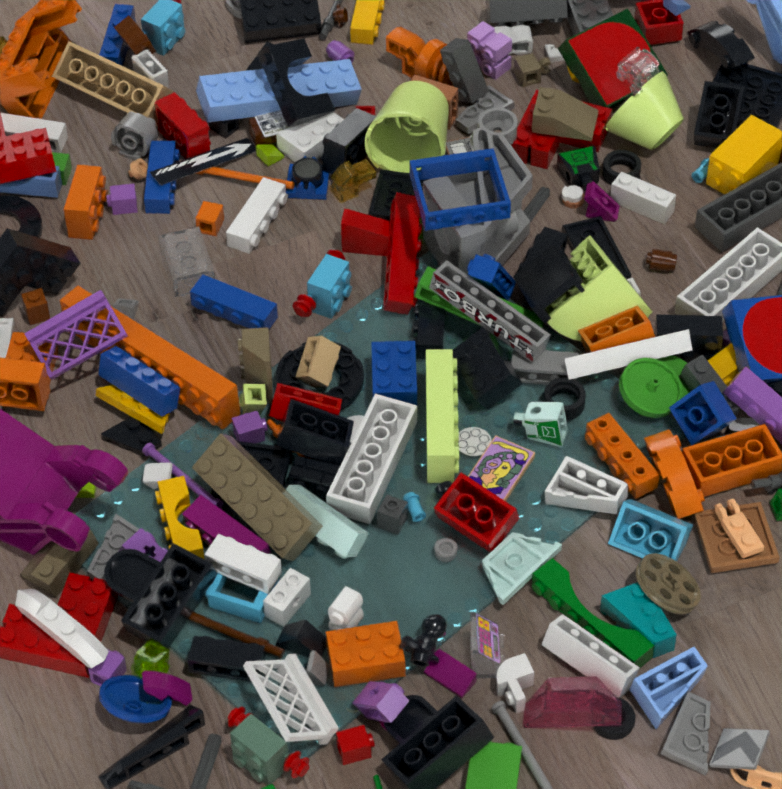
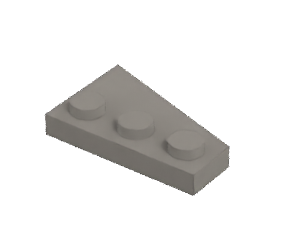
(469, 117)
(114, 538)
(689, 734)

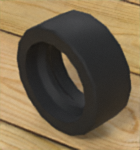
(620, 157)
(567, 386)

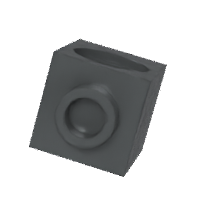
(392, 514)

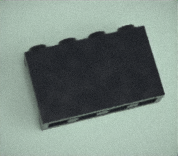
(547, 280)

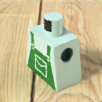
(544, 422)

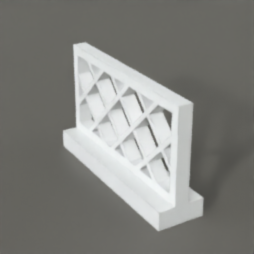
(301, 693)

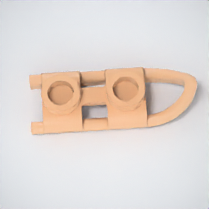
(756, 777)

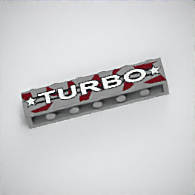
(489, 311)

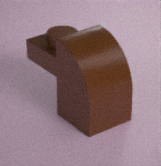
(133, 36)

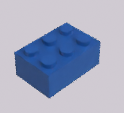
(395, 370)

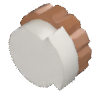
(572, 196)

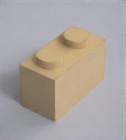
(318, 361)

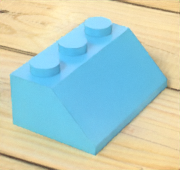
(649, 531)

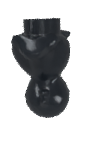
(424, 645)

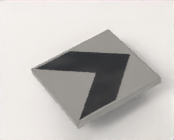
(739, 748)

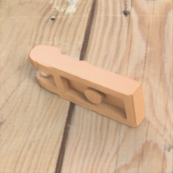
(739, 529)

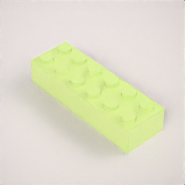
(441, 416)

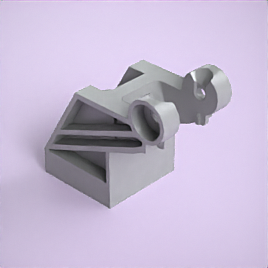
(494, 237)

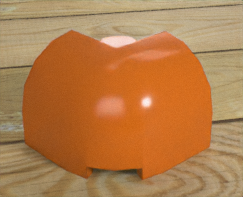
(406, 47)

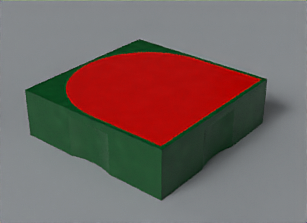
(596, 53)

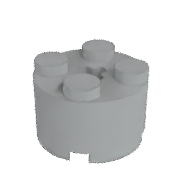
(134, 135)

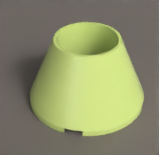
(648, 115)

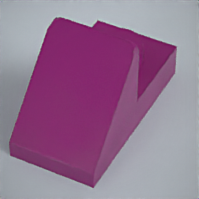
(600, 203)

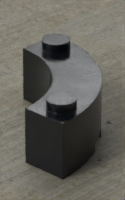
(723, 43)

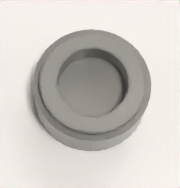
(445, 550)

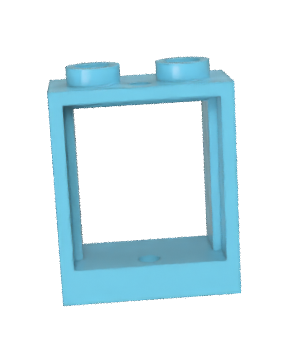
(233, 605)

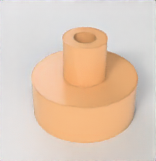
(138, 169)

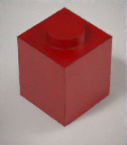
(354, 744)

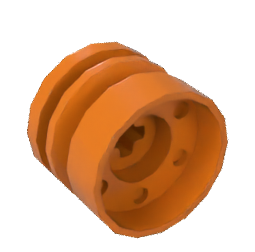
(430, 63)

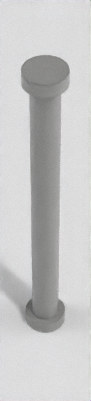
(500, 709)

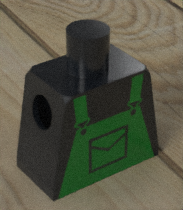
(579, 166)

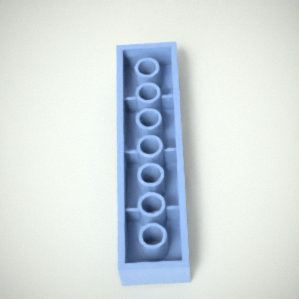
(250, 94)

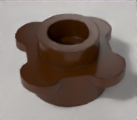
(340, 15)

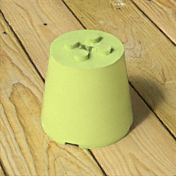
(408, 127)

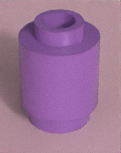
(338, 51)

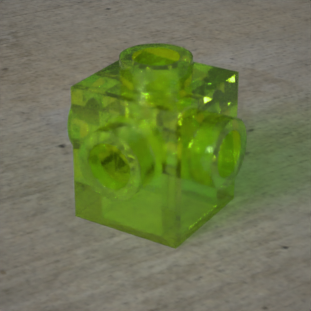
(151, 658)

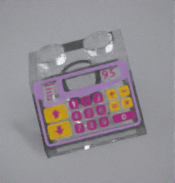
(485, 646)

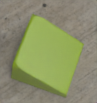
(268, 154)

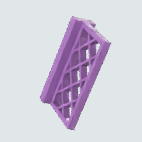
(71, 318)

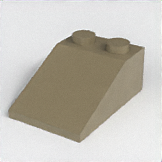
(563, 115)

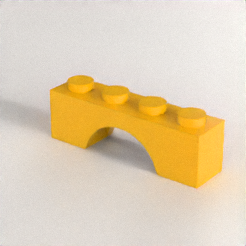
(175, 500)

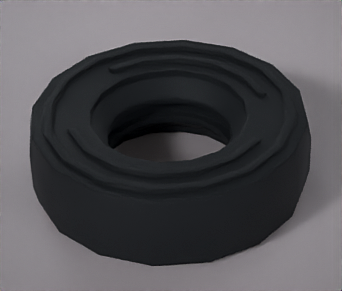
(619, 731)

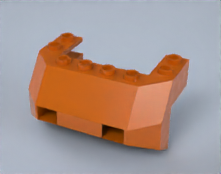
(32, 57)

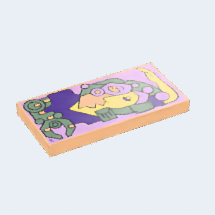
(502, 467)

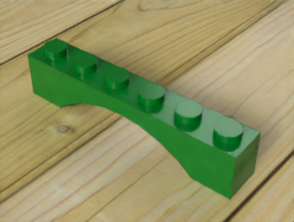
(554, 585)

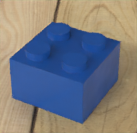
(702, 413)

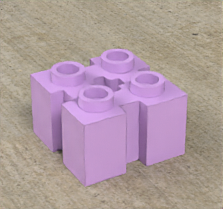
(490, 50)

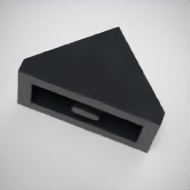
(302, 638)

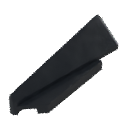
(155, 748)

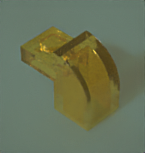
(348, 177)

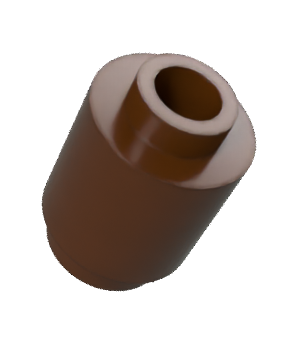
(661, 260)

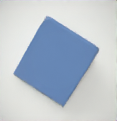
(676, 6)

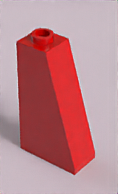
(365, 234)

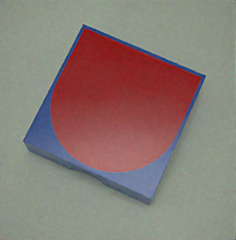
(756, 335)

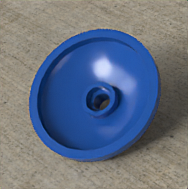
(128, 701)

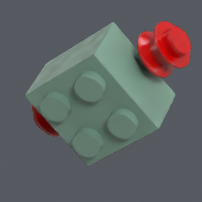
(262, 749)

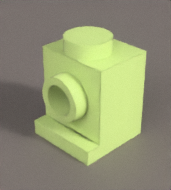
(253, 398)

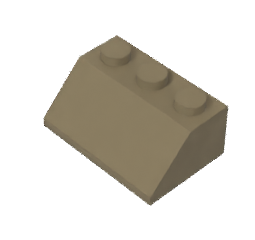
(256, 359)
(54, 563)

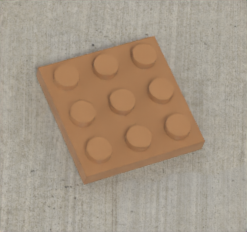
(719, 548)

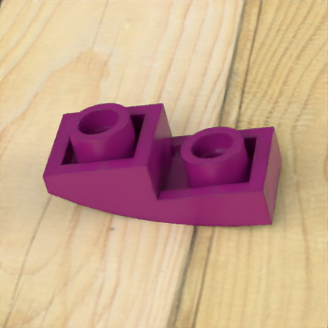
(163, 684)

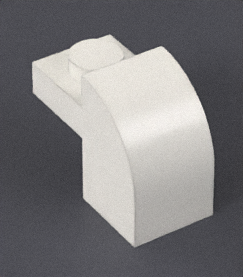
(511, 678)

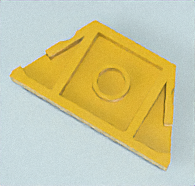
(132, 407)

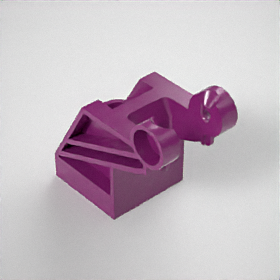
(41, 484)

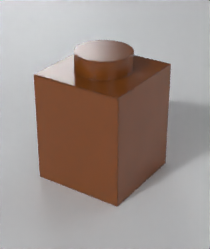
(35, 306)

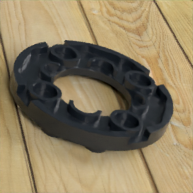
(25, 212)
(347, 364)

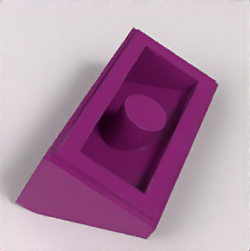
(451, 674)

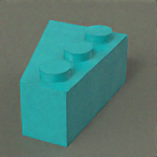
(636, 611)

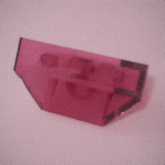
(573, 704)

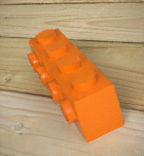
(621, 455)

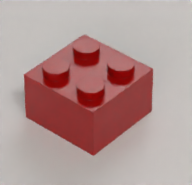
(657, 22)

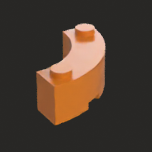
(671, 465)

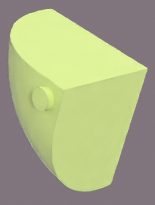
(604, 295)

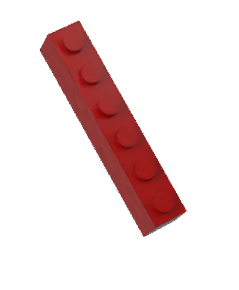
(402, 254)

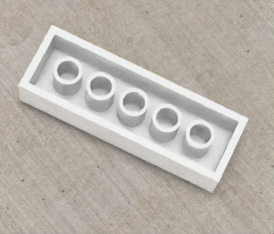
(733, 277)
(372, 458)

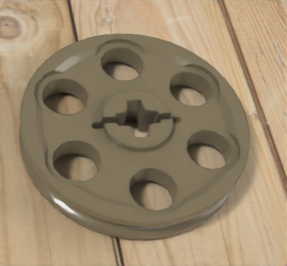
(668, 583)

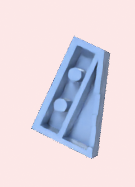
(666, 685)

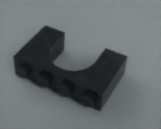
(293, 105)

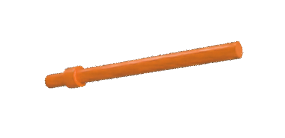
(243, 176)

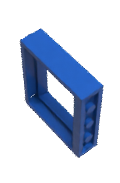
(454, 165)

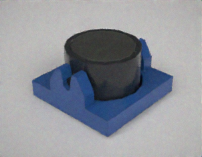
(309, 179)

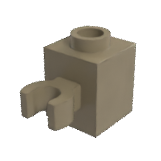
(529, 70)

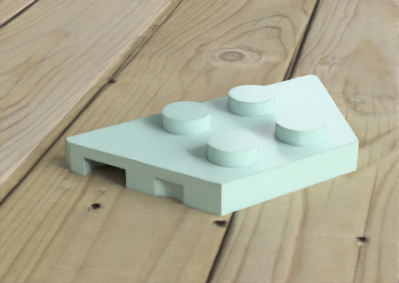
(514, 562)

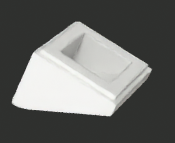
(156, 472)

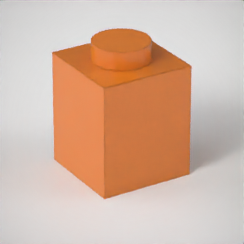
(210, 218)

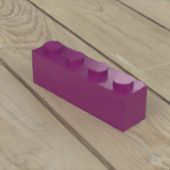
(214, 521)

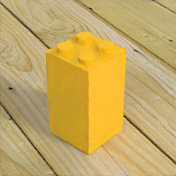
(744, 155)

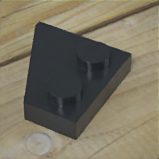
(132, 436)

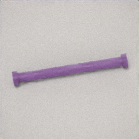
(149, 450)

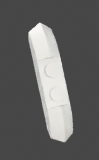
(61, 627)

